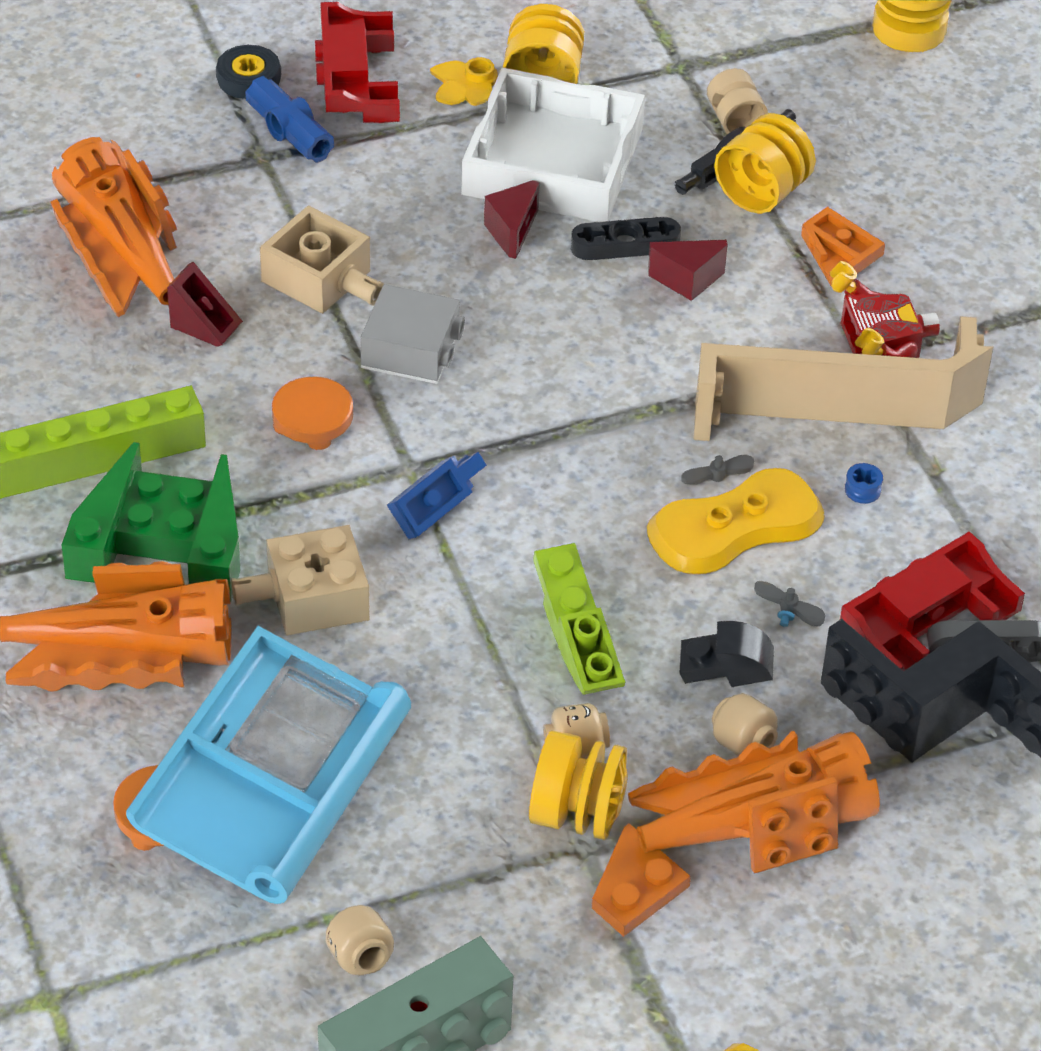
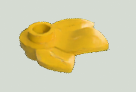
(465, 81)

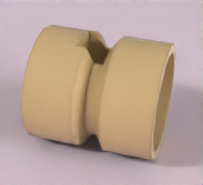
(735, 99)

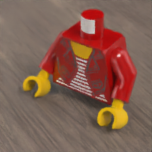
(880, 321)

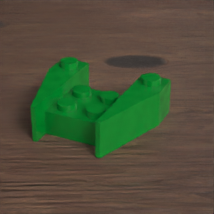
(156, 520)

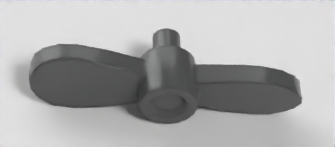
(718, 469)
(790, 602)

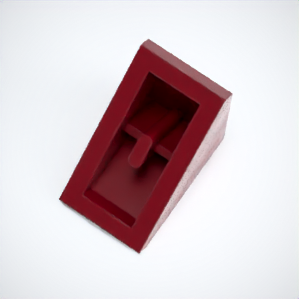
(511, 215)
(687, 265)
(199, 308)

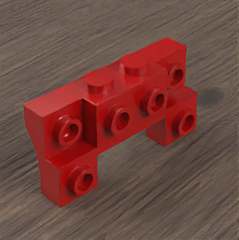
(344, 70)
(932, 592)

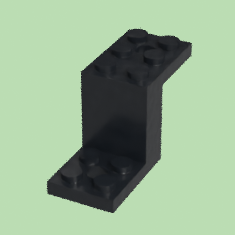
(936, 694)

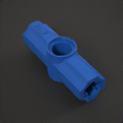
(289, 119)

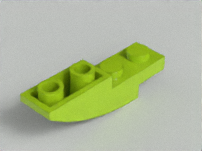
(576, 620)

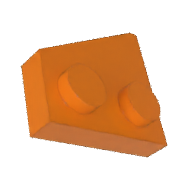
(837, 239)
(636, 883)

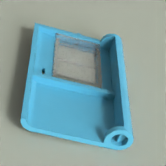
(278, 775)

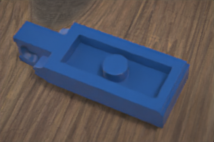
(435, 494)

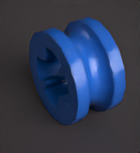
(865, 474)

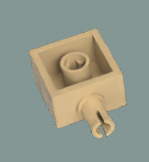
(319, 261)
(312, 580)

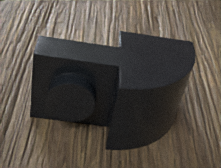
(735, 652)

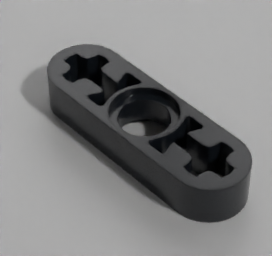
(597, 232)

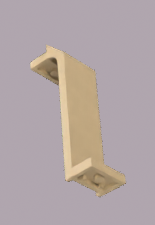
(842, 384)

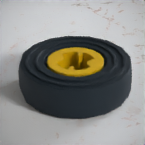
(242, 65)

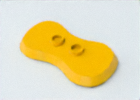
(714, 530)

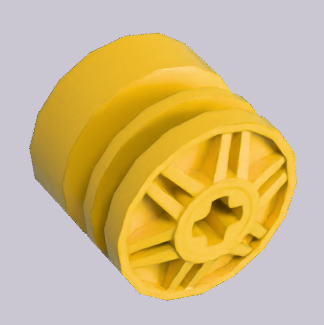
(911, 23)
(545, 42)
(765, 163)
(578, 785)

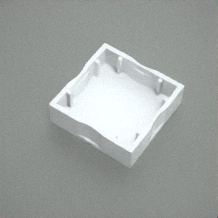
(557, 134)

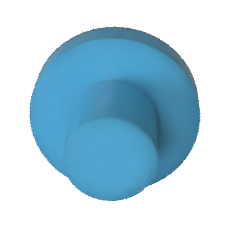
(785, 617)

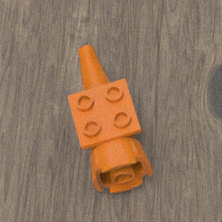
(115, 220)
(127, 633)
(772, 795)

